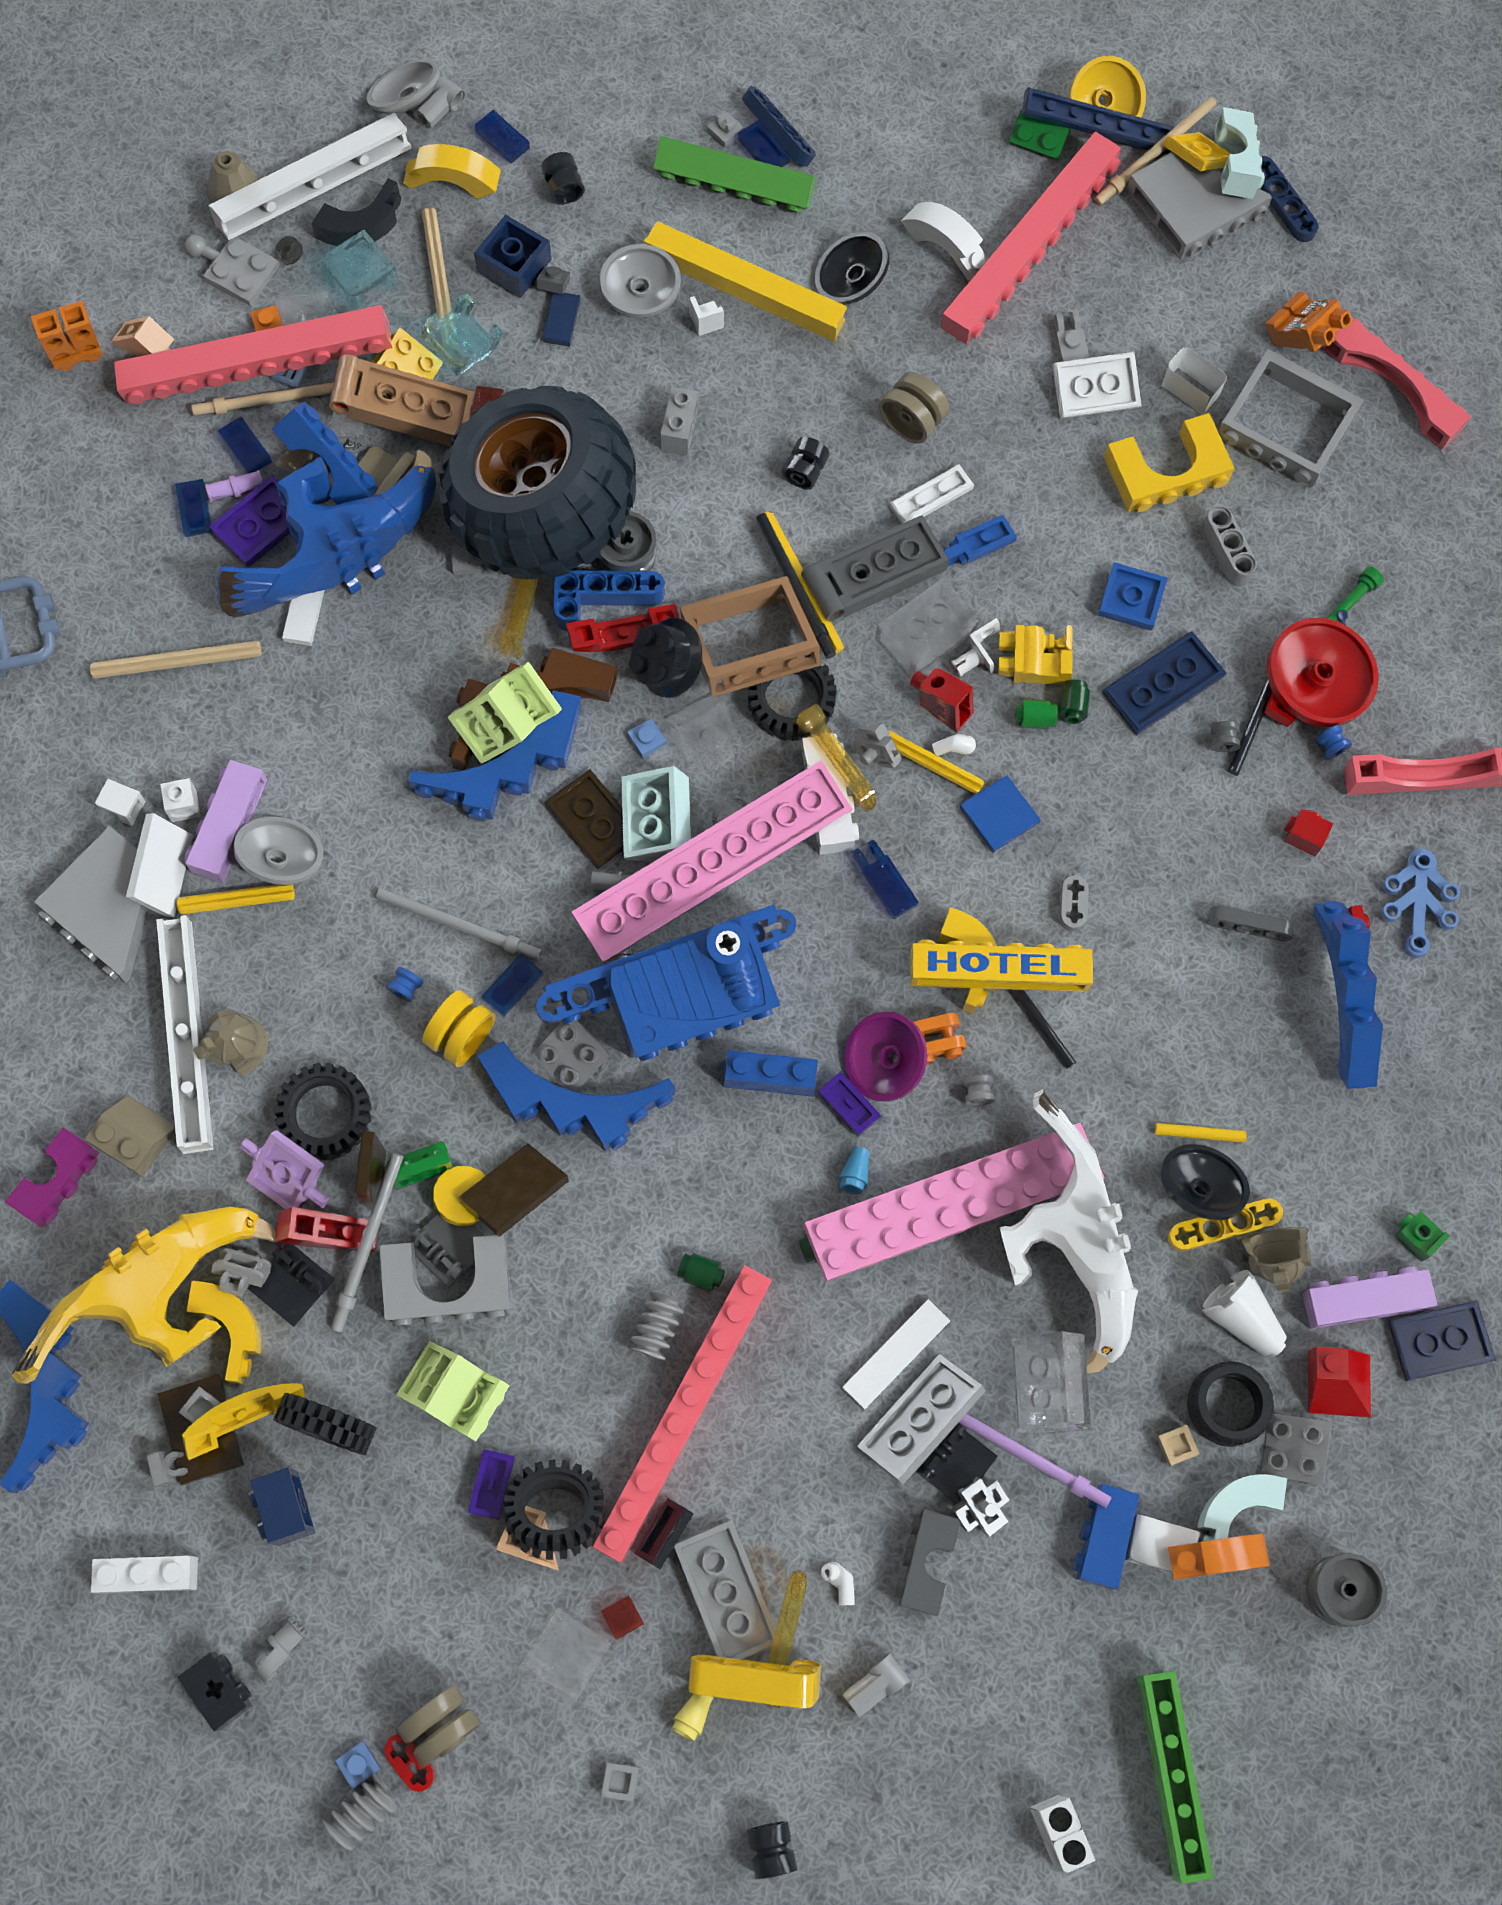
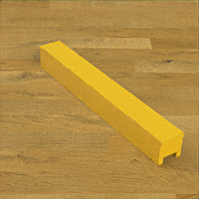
(750, 282)

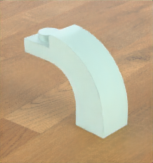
(1251, 1491)

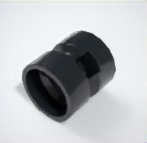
(562, 178)
(806, 462)
(772, 1855)

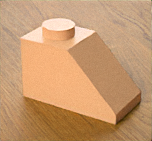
(142, 337)

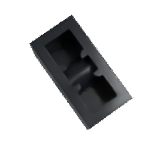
(199, 1684)

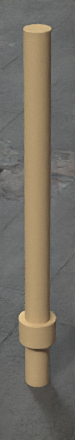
(1118, 183)
(222, 405)

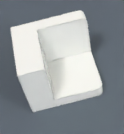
(706, 316)
(120, 801)

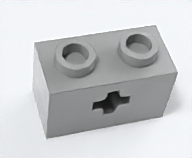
(679, 420)

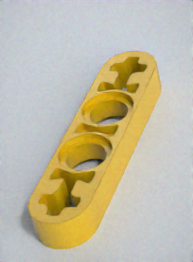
(1226, 1228)

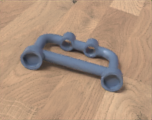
(47, 626)

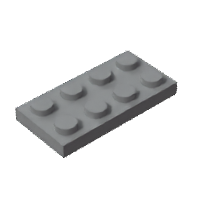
(921, 1419)
(726, 1592)

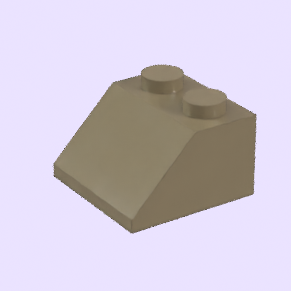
(131, 1135)

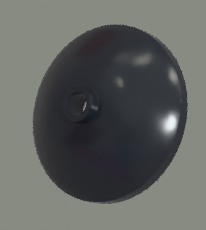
(852, 267)
(1205, 1182)

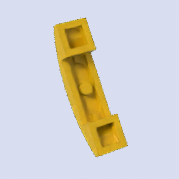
(233, 1414)

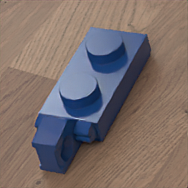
(980, 541)

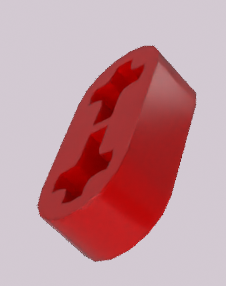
(403, 1768)

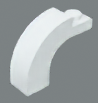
(948, 229)

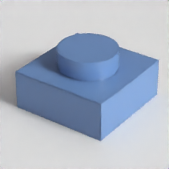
(646, 738)
(358, 1764)

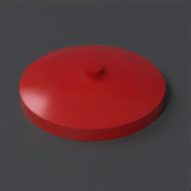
(1322, 672)

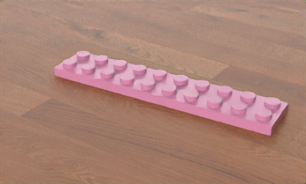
(711, 861)
(940, 1206)

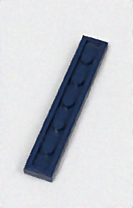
(1092, 118)

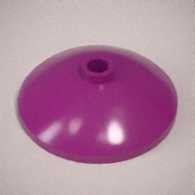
(871, 1052)

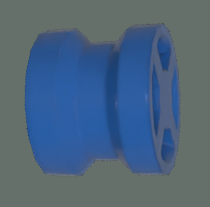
(1333, 742)
(404, 984)

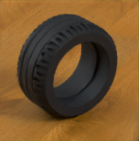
(1255, 1384)

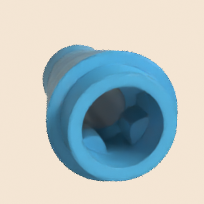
(855, 1172)

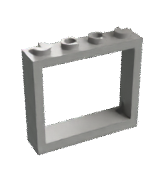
(1310, 386)

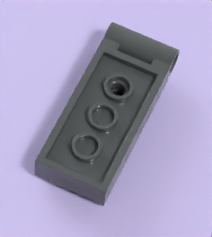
(885, 561)

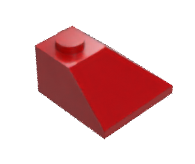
(1339, 1382)

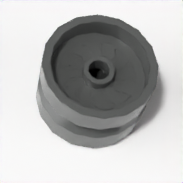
(633, 547)
(1365, 1587)

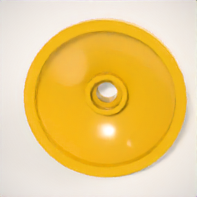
(1115, 81)

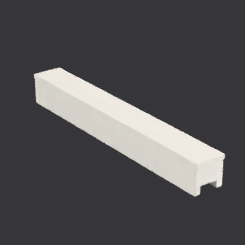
(310, 176)
(183, 1035)

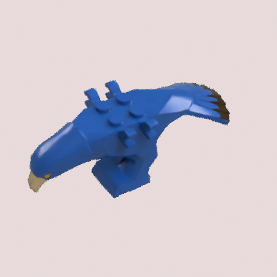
(329, 539)

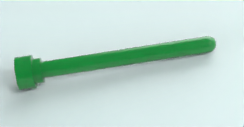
(1368, 580)

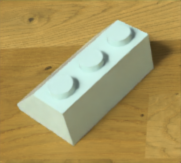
(655, 813)

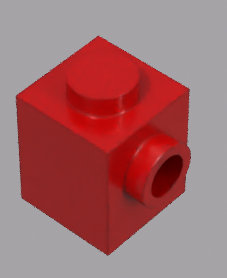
(1307, 831)

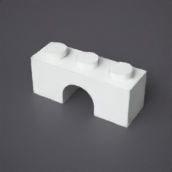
(144, 1574)

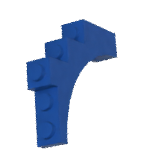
(513, 771)
(1355, 986)
(567, 1110)
(49, 1419)

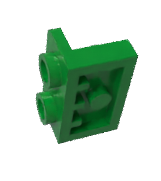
(423, 1165)

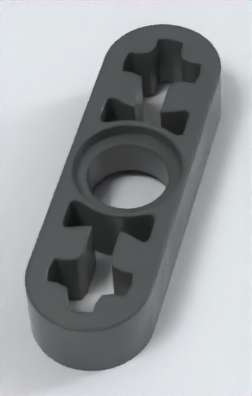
(1255, 923)

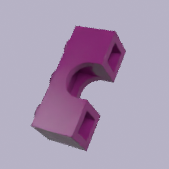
(41, 1202)

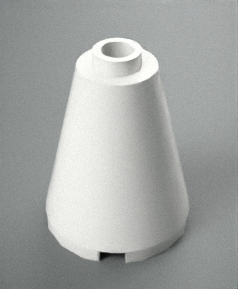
(1246, 1314)

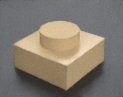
(1177, 1445)

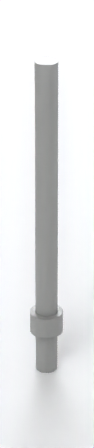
(510, 944)
(346, 1298)

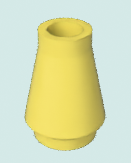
(692, 1717)

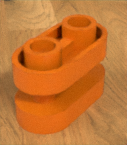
(950, 1045)

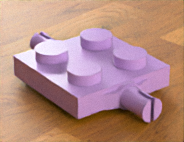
(284, 1171)

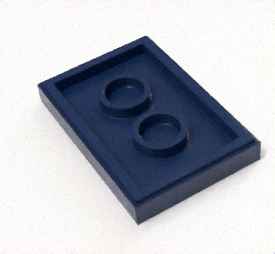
(1441, 1340)

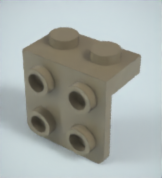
(385, 467)

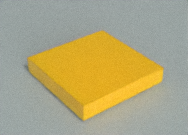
(1198, 151)

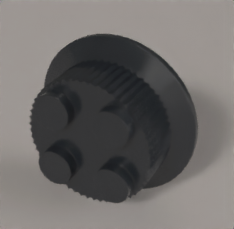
(667, 657)

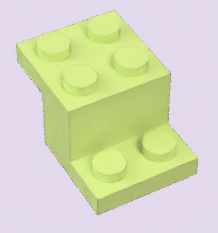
(504, 712)
(453, 1390)

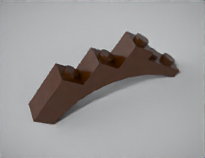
(560, 673)

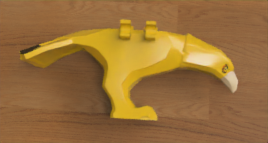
(139, 1285)

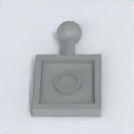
(237, 269)

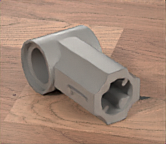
(443, 98)
(881, 1681)

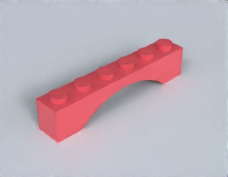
(1437, 414)
(1390, 775)

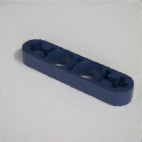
(778, 126)
(1288, 197)

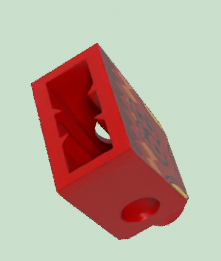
(945, 697)

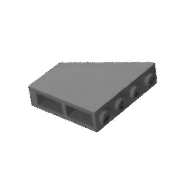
(1190, 204)
(93, 904)

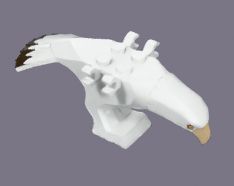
(1086, 1232)

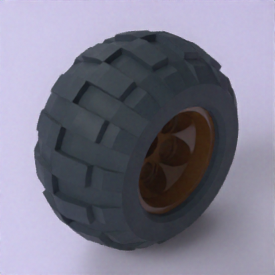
(537, 482)

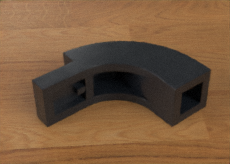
(377, 219)

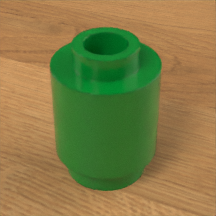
(1036, 714)

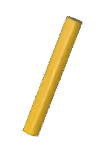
(1200, 1132)

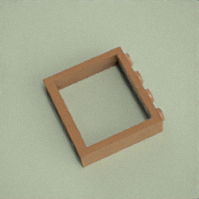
(762, 666)

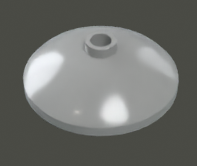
(404, 87)
(640, 268)
(278, 850)

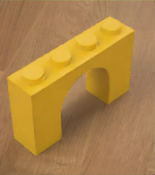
(1143, 487)

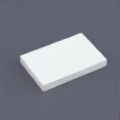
(1097, 385)
(159, 865)

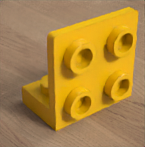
(409, 356)

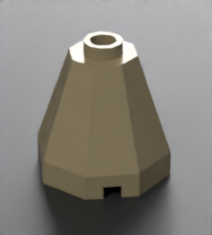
(229, 175)

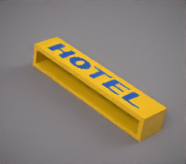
(1001, 966)

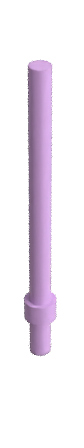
(1079, 1485)

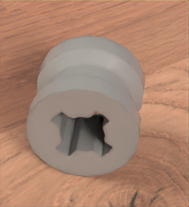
(979, 1090)

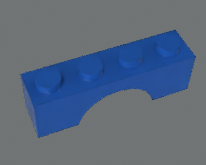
(305, 430)

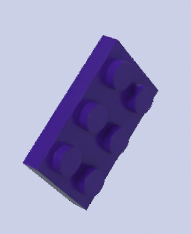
(253, 523)

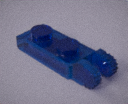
(886, 881)

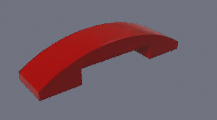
(615, 634)

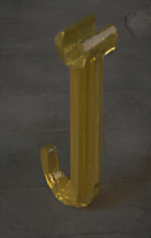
(519, 617)
(814, 722)
(788, 1620)

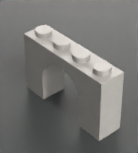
(406, 1300)

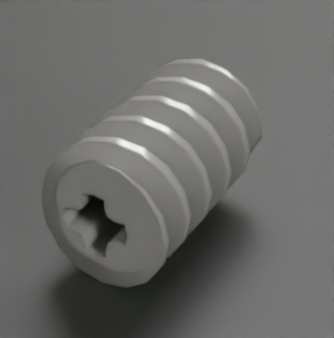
(656, 1325)
(361, 1813)

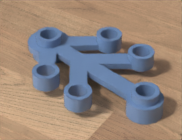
(1421, 898)

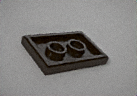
(590, 817)
(370, 1168)
(513, 1189)
(214, 1462)

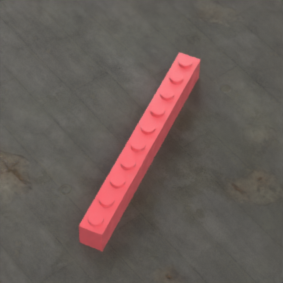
(1030, 238)
(252, 355)
(682, 1415)

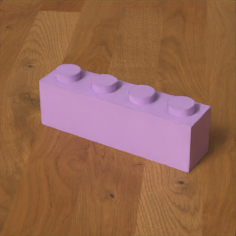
(227, 813)
(1369, 1298)

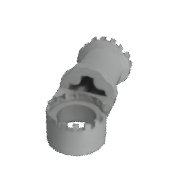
(282, 1643)

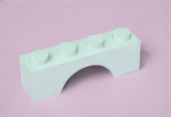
(1237, 134)

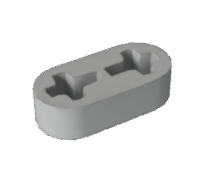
(1080, 903)

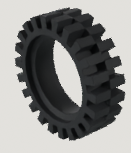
(785, 725)
(313, 1078)
(325, 1423)
(561, 1540)

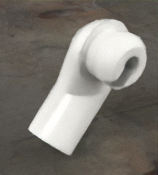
(956, 743)
(842, 1580)

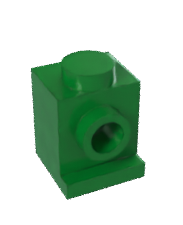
(1420, 1246)

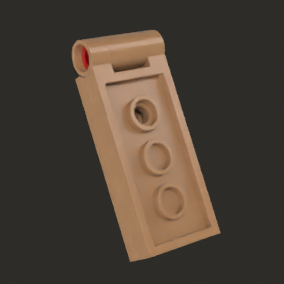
(399, 400)

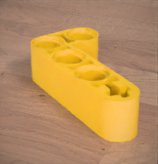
(756, 1681)

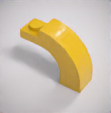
(453, 165)
(965, 928)
(244, 1332)

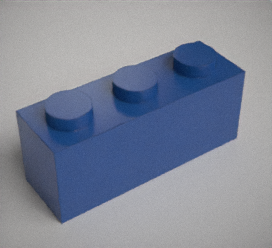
(770, 1073)
(1106, 1538)

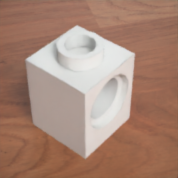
(180, 800)

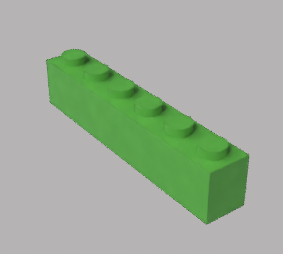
(734, 172)
(1174, 1777)

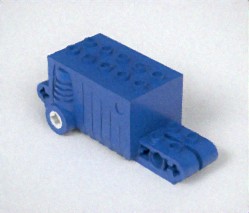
(681, 985)

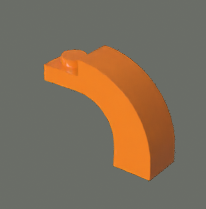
(1219, 1556)

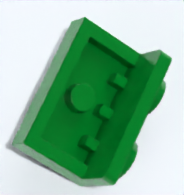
(1039, 136)

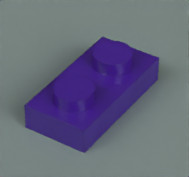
(849, 1104)
(491, 1484)

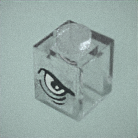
(350, 432)

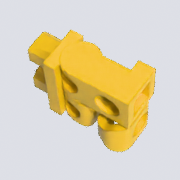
(1030, 661)

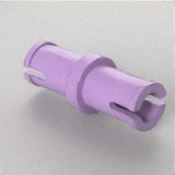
(233, 486)

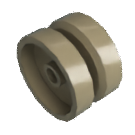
(914, 407)
(440, 1728)

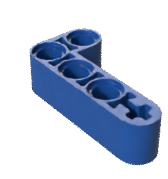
(608, 595)

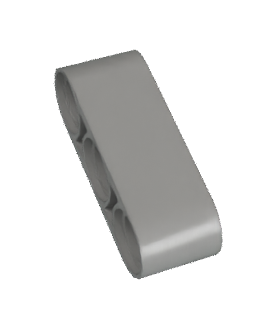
(1229, 534)

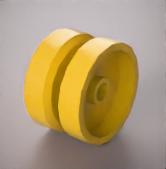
(458, 1028)

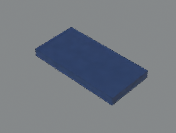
(1164, 683)

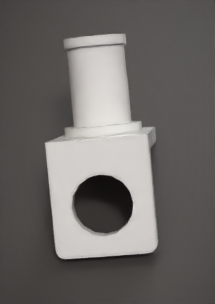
(977, 654)

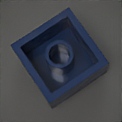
(513, 255)
(281, 1507)

